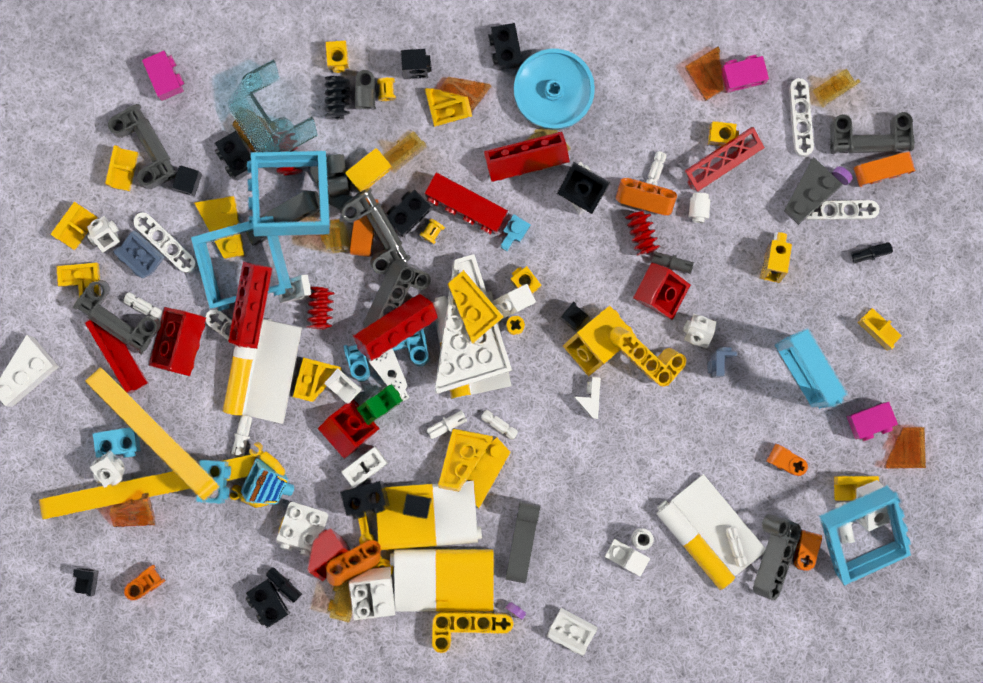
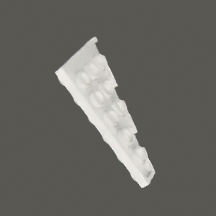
(460, 359)

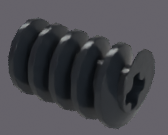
(336, 97)

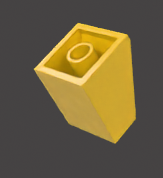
(592, 343)

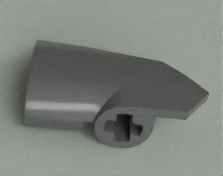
(338, 182)

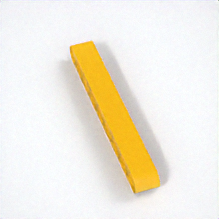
(152, 434)

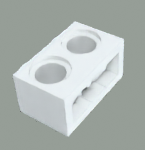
(514, 301)
(364, 467)
(877, 518)

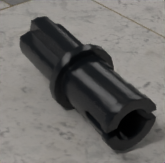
(871, 252)
(283, 584)

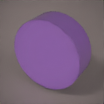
(842, 175)
(514, 609)

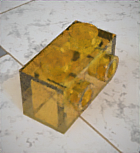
(337, 239)
(341, 606)

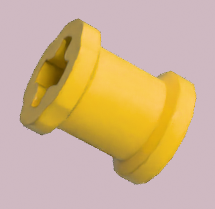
(386, 89)
(433, 224)
(521, 325)

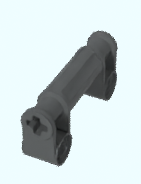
(844, 140)
(150, 143)
(380, 225)
(90, 305)

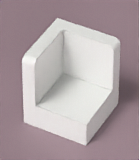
(342, 386)

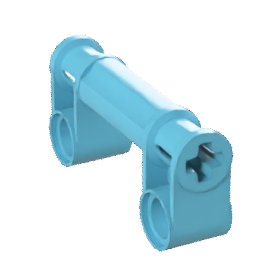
(415, 344)

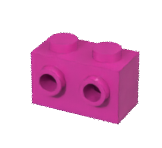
(744, 73)
(163, 76)
(872, 420)

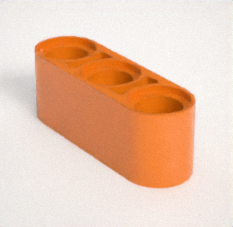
(884, 168)
(646, 196)
(362, 236)
(358, 554)

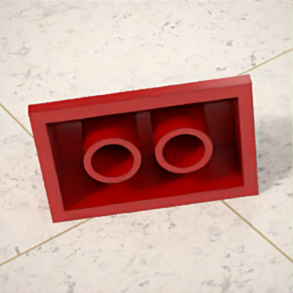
(177, 341)

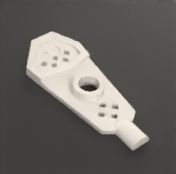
(391, 363)

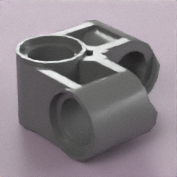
(365, 94)

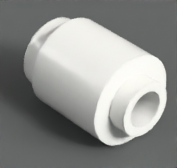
(699, 207)
(647, 543)

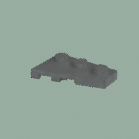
(811, 191)

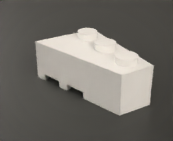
(25, 371)

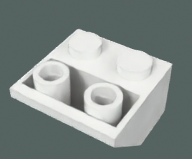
(372, 594)

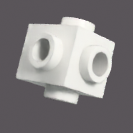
(103, 233)
(699, 330)
(108, 469)

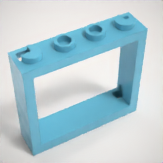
(288, 159)
(206, 268)
(811, 370)
(875, 559)

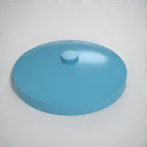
(554, 89)

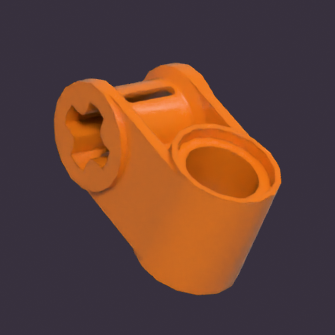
(784, 460)
(807, 547)
(146, 581)

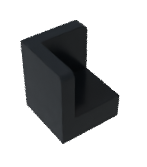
(187, 180)
(573, 316)
(417, 506)
(86, 581)

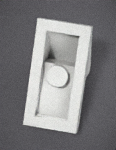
(299, 290)
(591, 404)
(627, 557)

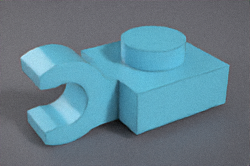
(515, 230)

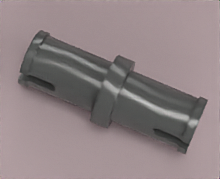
(673, 262)

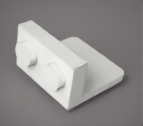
(301, 528)

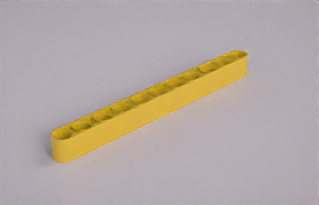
(131, 489)

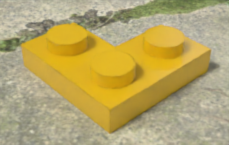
(79, 275)

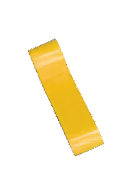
(657, 365)
(472, 627)

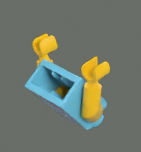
(265, 481)

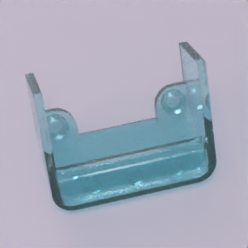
(262, 133)

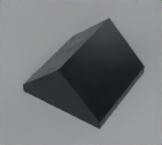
(583, 187)

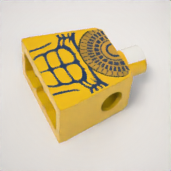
(774, 261)

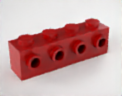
(527, 156)
(465, 203)
(395, 327)

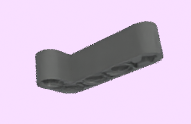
(293, 210)
(395, 289)
(522, 542)
(777, 555)

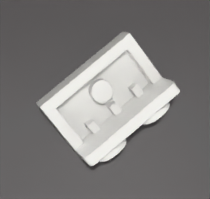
(571, 631)

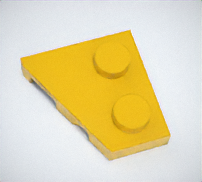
(447, 106)
(312, 379)

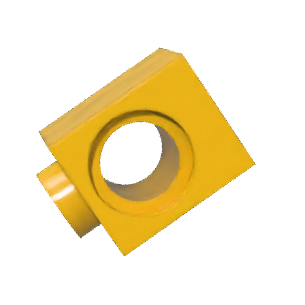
(334, 48)
(715, 127)
(519, 272)

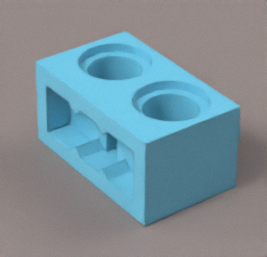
(116, 439)
(221, 480)

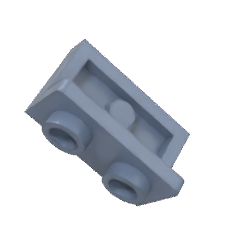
(139, 255)
(717, 363)

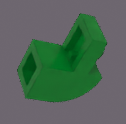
(380, 404)

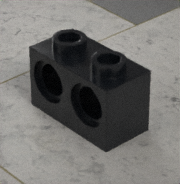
(509, 46)
(415, 64)
(239, 153)
(413, 217)
(364, 494)
(272, 600)

